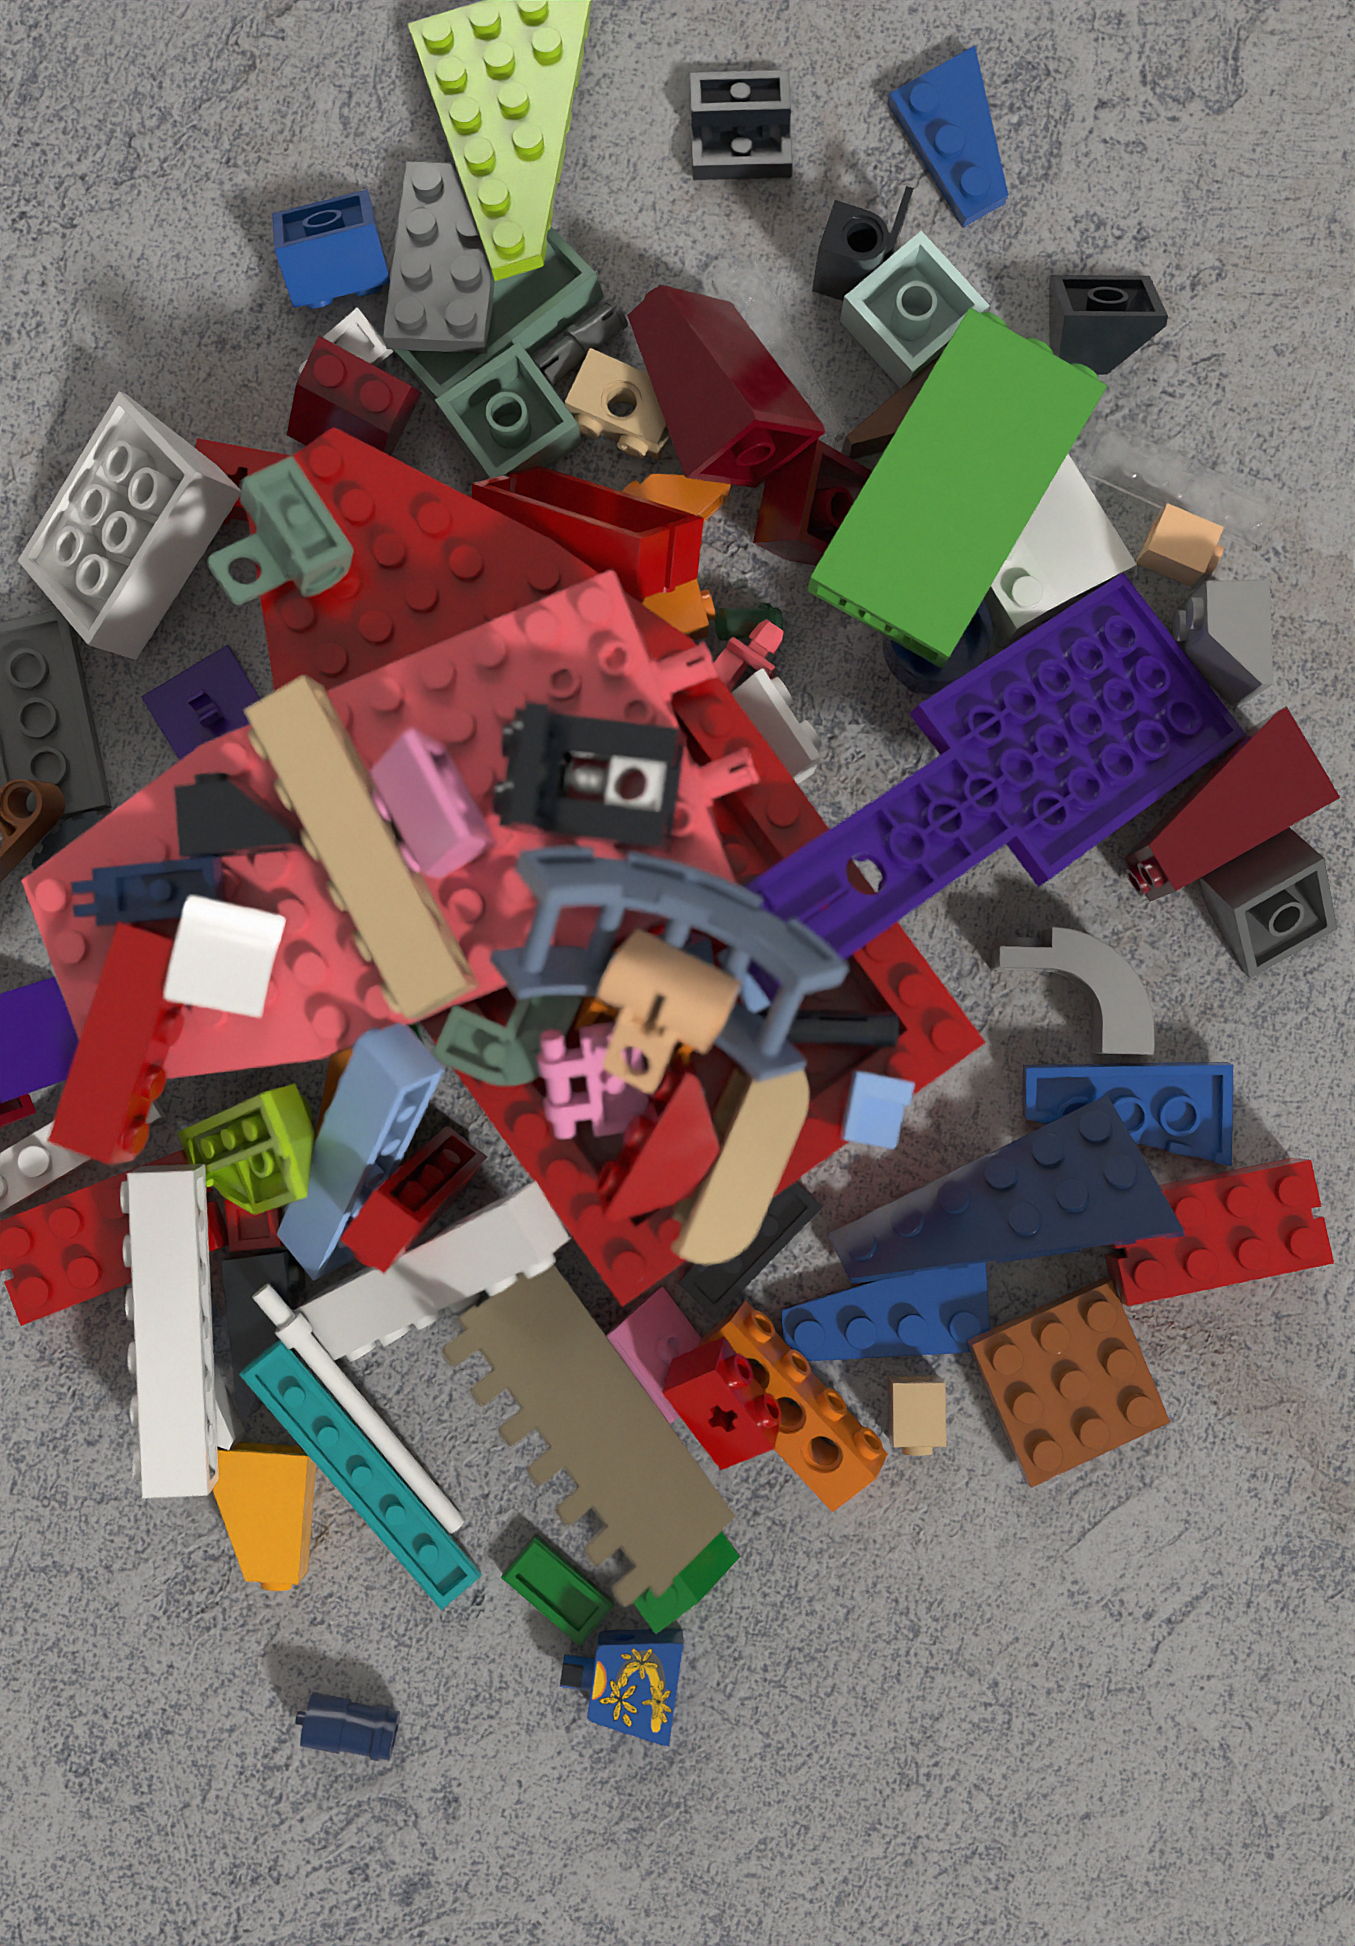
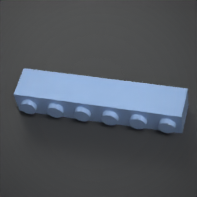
(360, 1142)

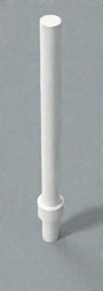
(296, 1333)

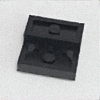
(741, 125)

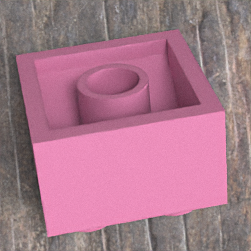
(430, 805)

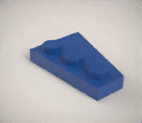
(954, 135)

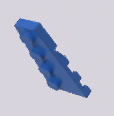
(1161, 1104)
(892, 1317)

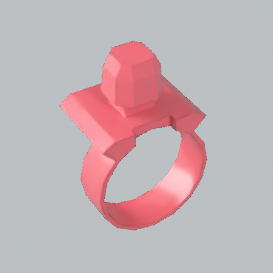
(737, 656)

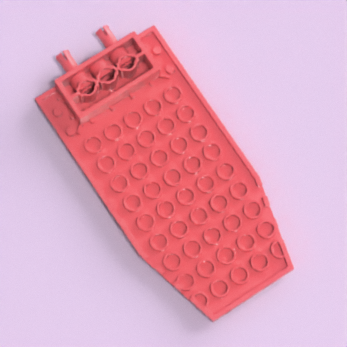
(322, 992)

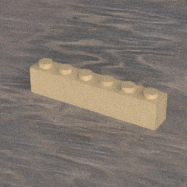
(360, 849)

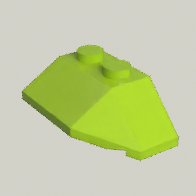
(256, 1149)

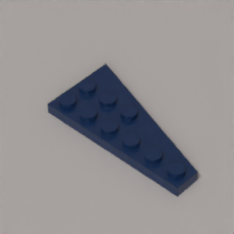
(1033, 1198)

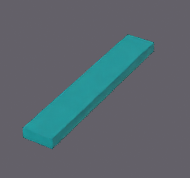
(360, 1473)

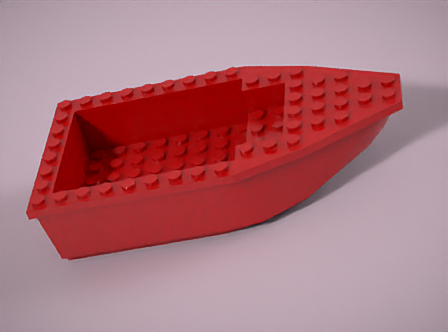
(445, 564)

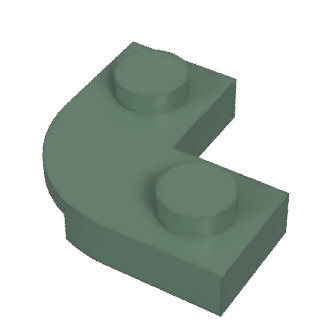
(503, 1053)

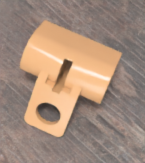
(662, 1001)

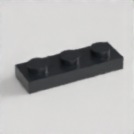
(720, 1283)

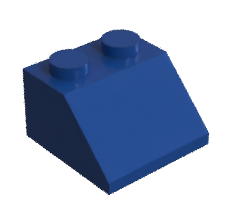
(330, 250)

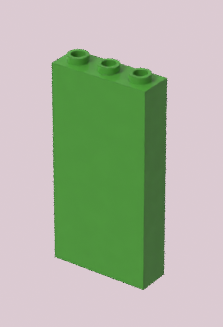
(956, 486)

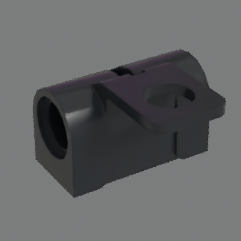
(854, 246)

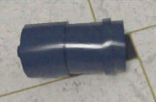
(349, 1727)

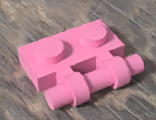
(608, 1099)

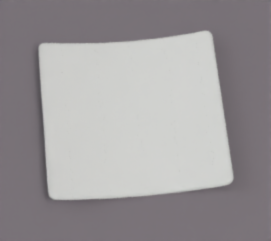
(223, 956)

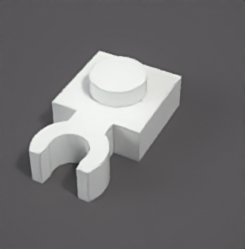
(358, 337)

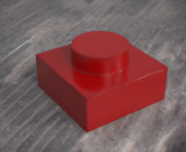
(250, 1230)

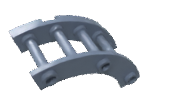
(688, 899)

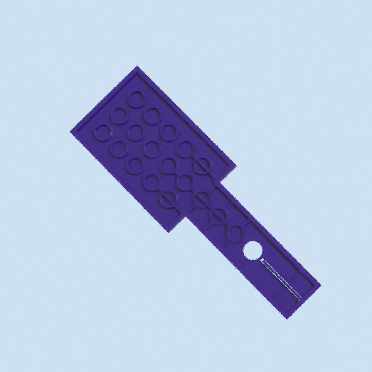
(1034, 753)

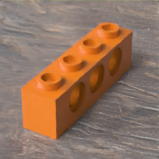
(828, 1470)

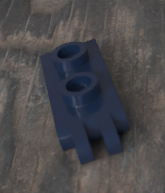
(148, 890)

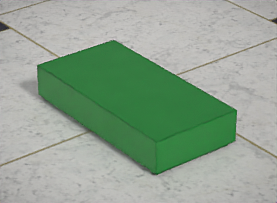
(557, 1589)

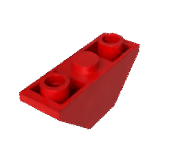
(663, 1148)

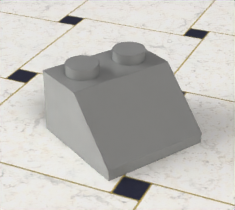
(1229, 636)

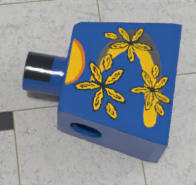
(630, 1681)

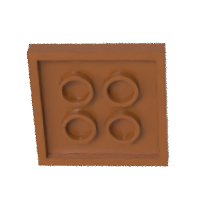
(1068, 1381)

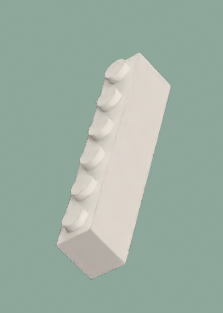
(436, 1273)
(171, 1330)

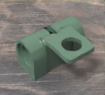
(292, 538)

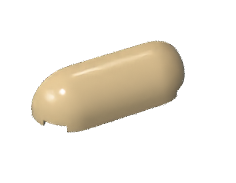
(755, 1137)

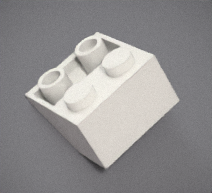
(767, 707)

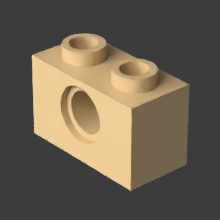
(602, 384)

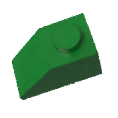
(689, 1584)

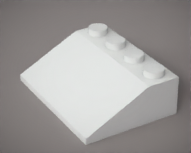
(127, 528)
(1057, 558)

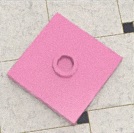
(650, 1340)

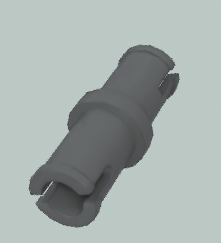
(578, 340)

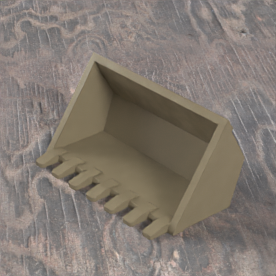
(595, 1427)

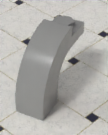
(1111, 987)

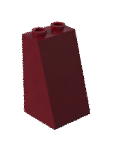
(719, 389)
(1243, 800)

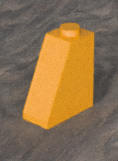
(267, 1510)

